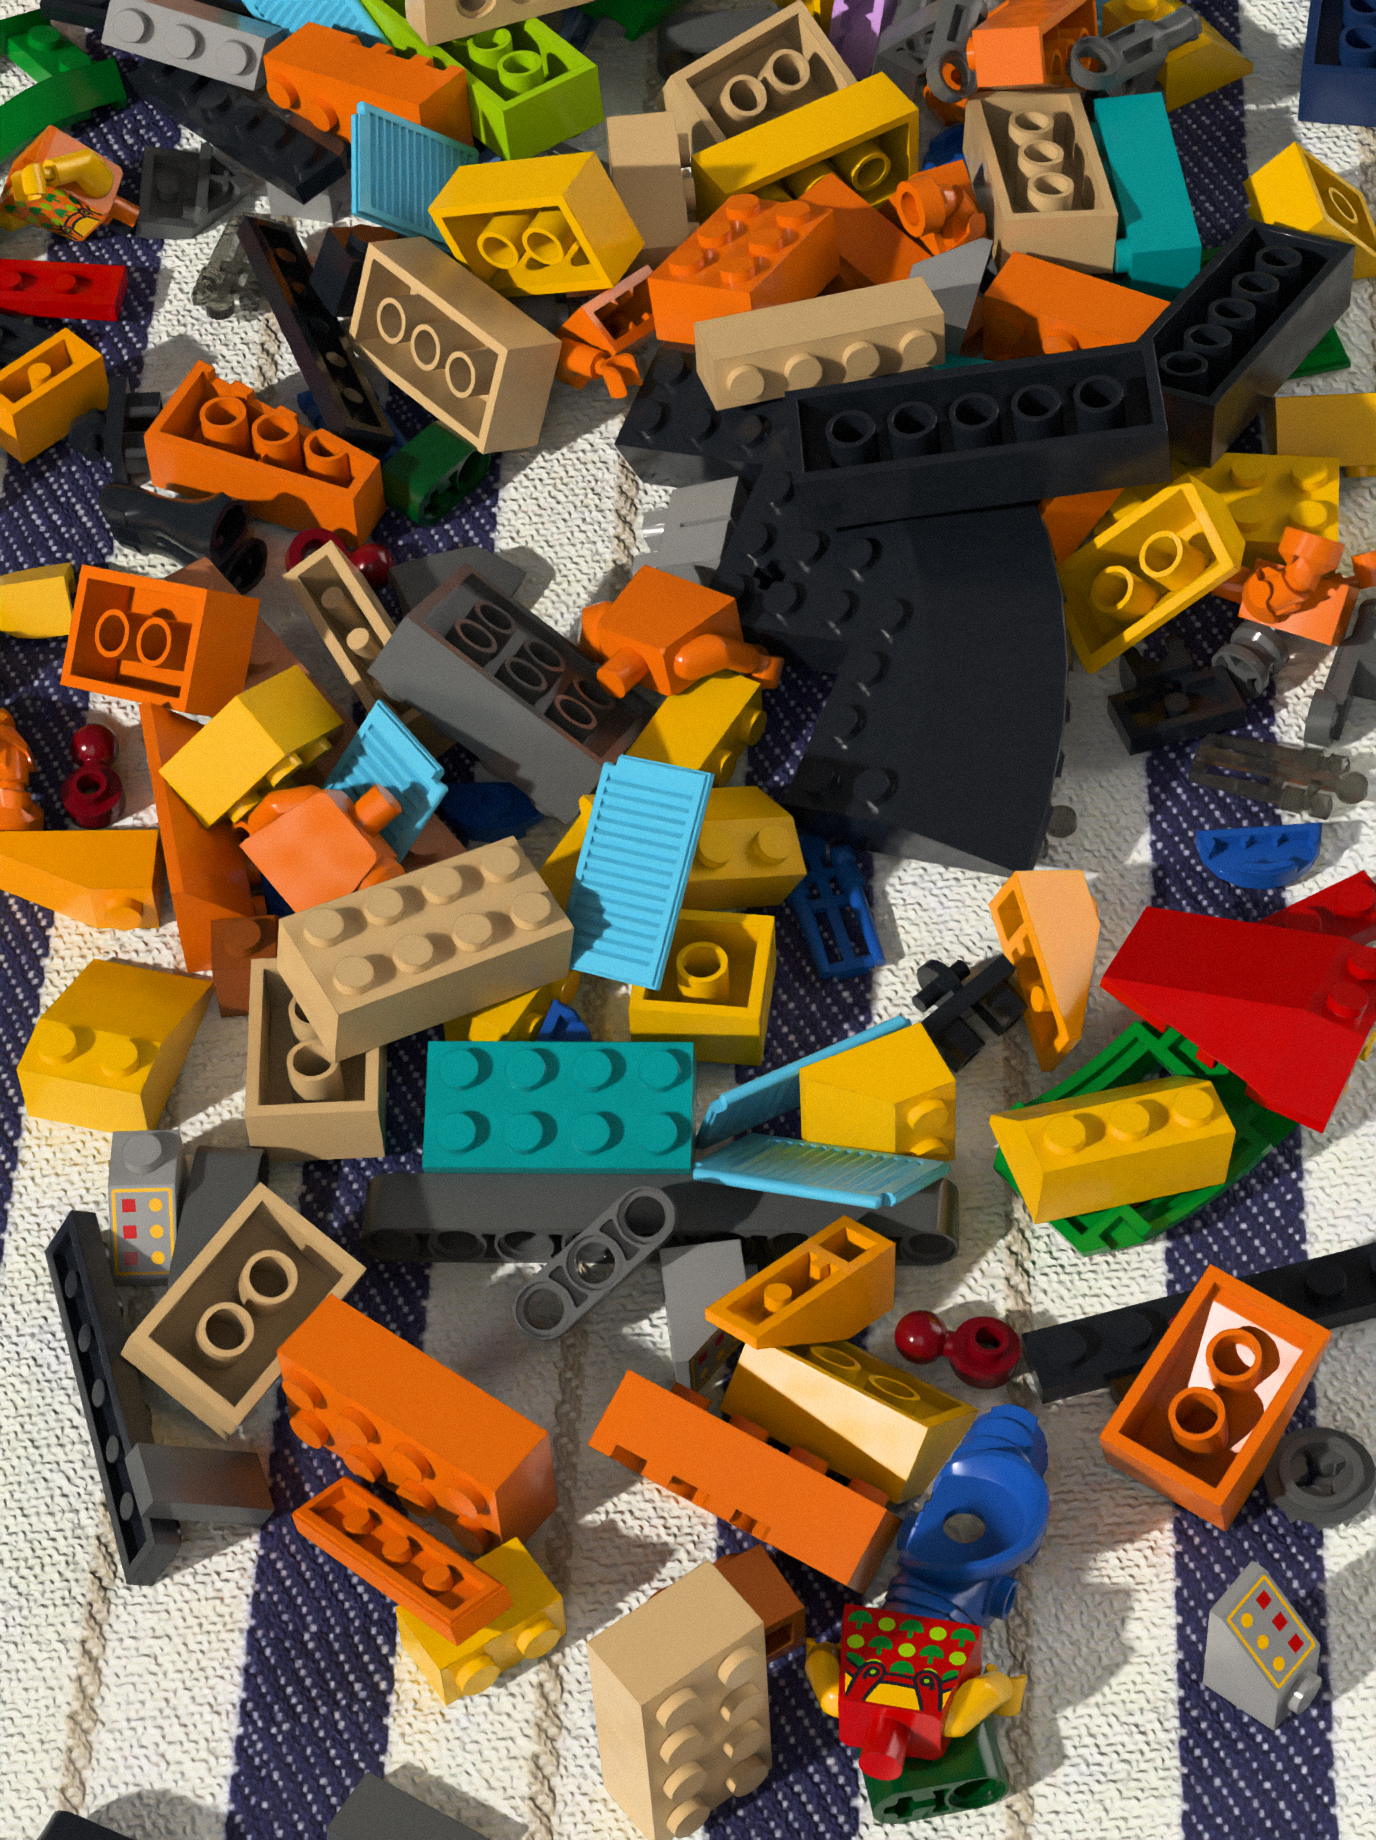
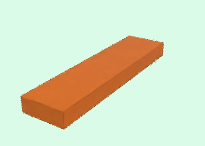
(402, 1560)

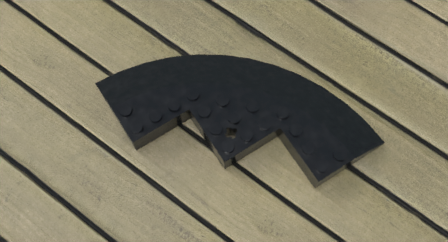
(934, 622)

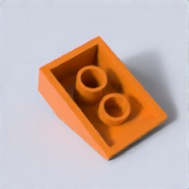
(1215, 1397)

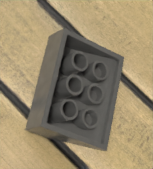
(509, 691)

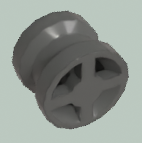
(1252, 658)

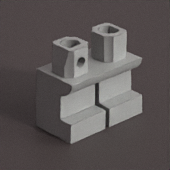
(693, 530)

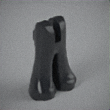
(187, 530)

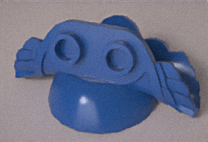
(1000, 1481)

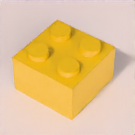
(253, 748)
(712, 988)

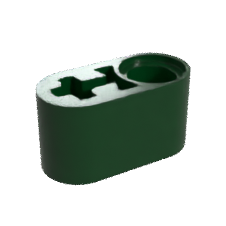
(432, 474)
(961, 1780)

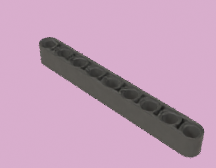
(540, 1214)

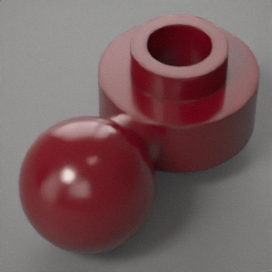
(370, 558)
(94, 751)
(924, 1338)

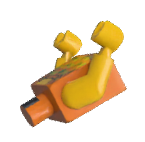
(64, 189)

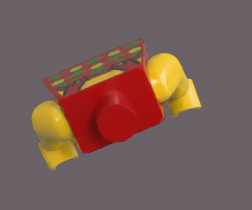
(906, 1685)

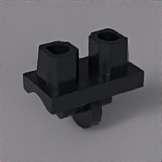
(114, 434)
(986, 995)

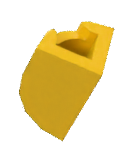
(37, 601)

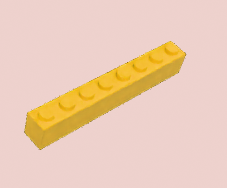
(696, 730)

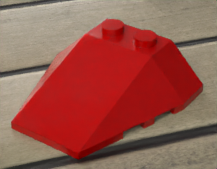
(1257, 998)

